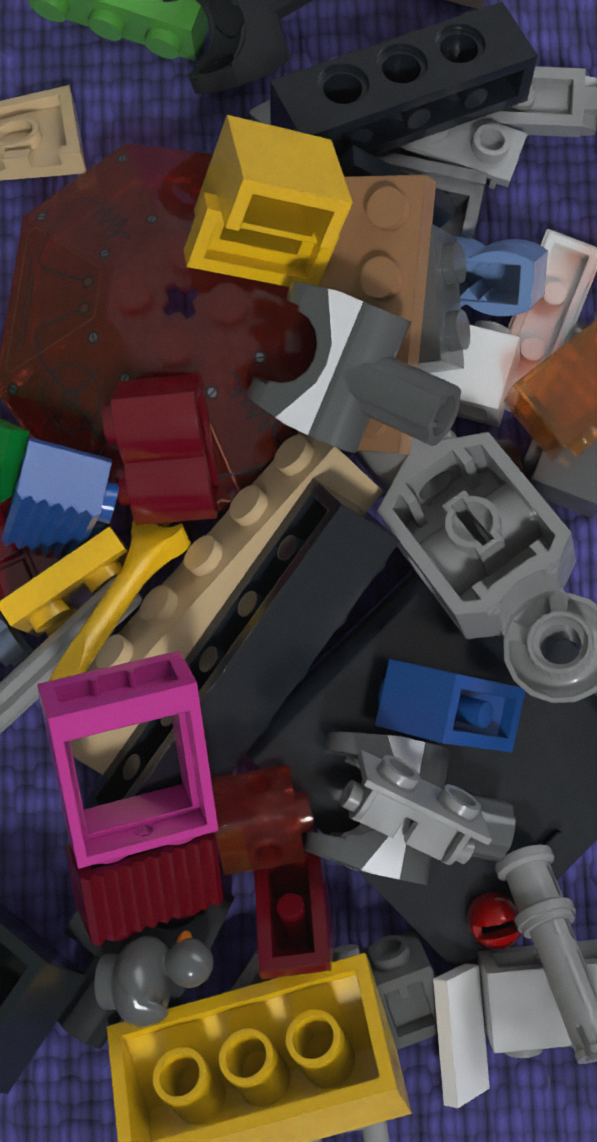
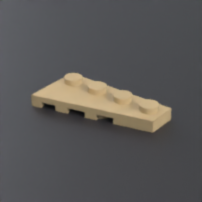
(40, 136)

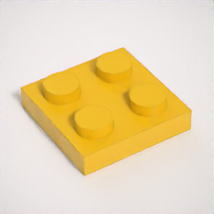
(65, 586)

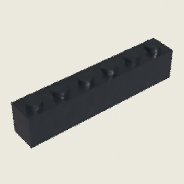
(262, 639)

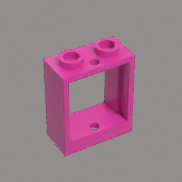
(117, 699)

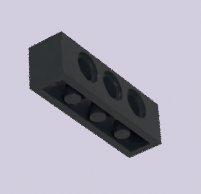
(410, 84)

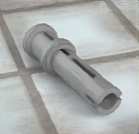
(548, 921)

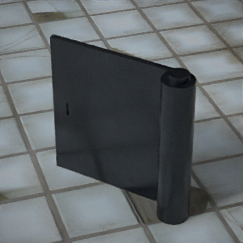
(545, 777)

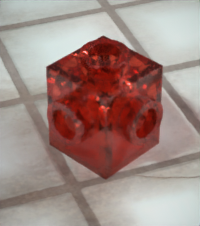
(260, 819)

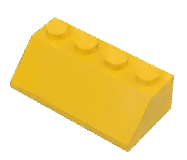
(262, 1063)

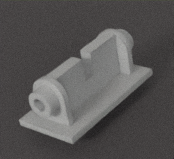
(475, 146)
(443, 819)

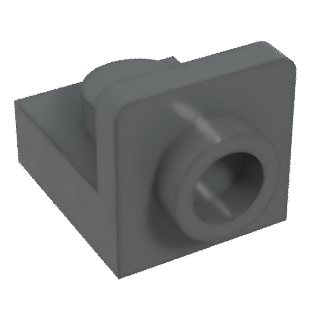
(404, 986)

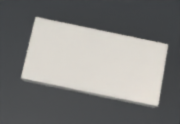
(461, 1035)

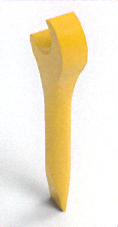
(148, 551)

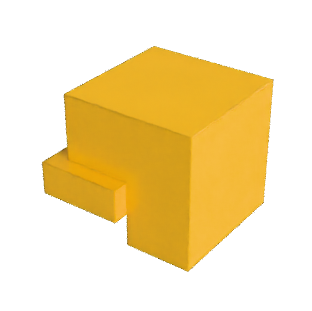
(268, 205)

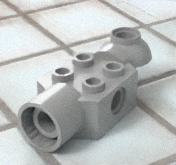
(491, 556)

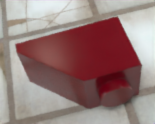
(294, 919)

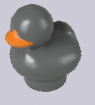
(142, 974)

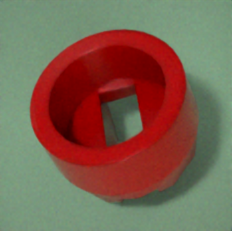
(493, 910)

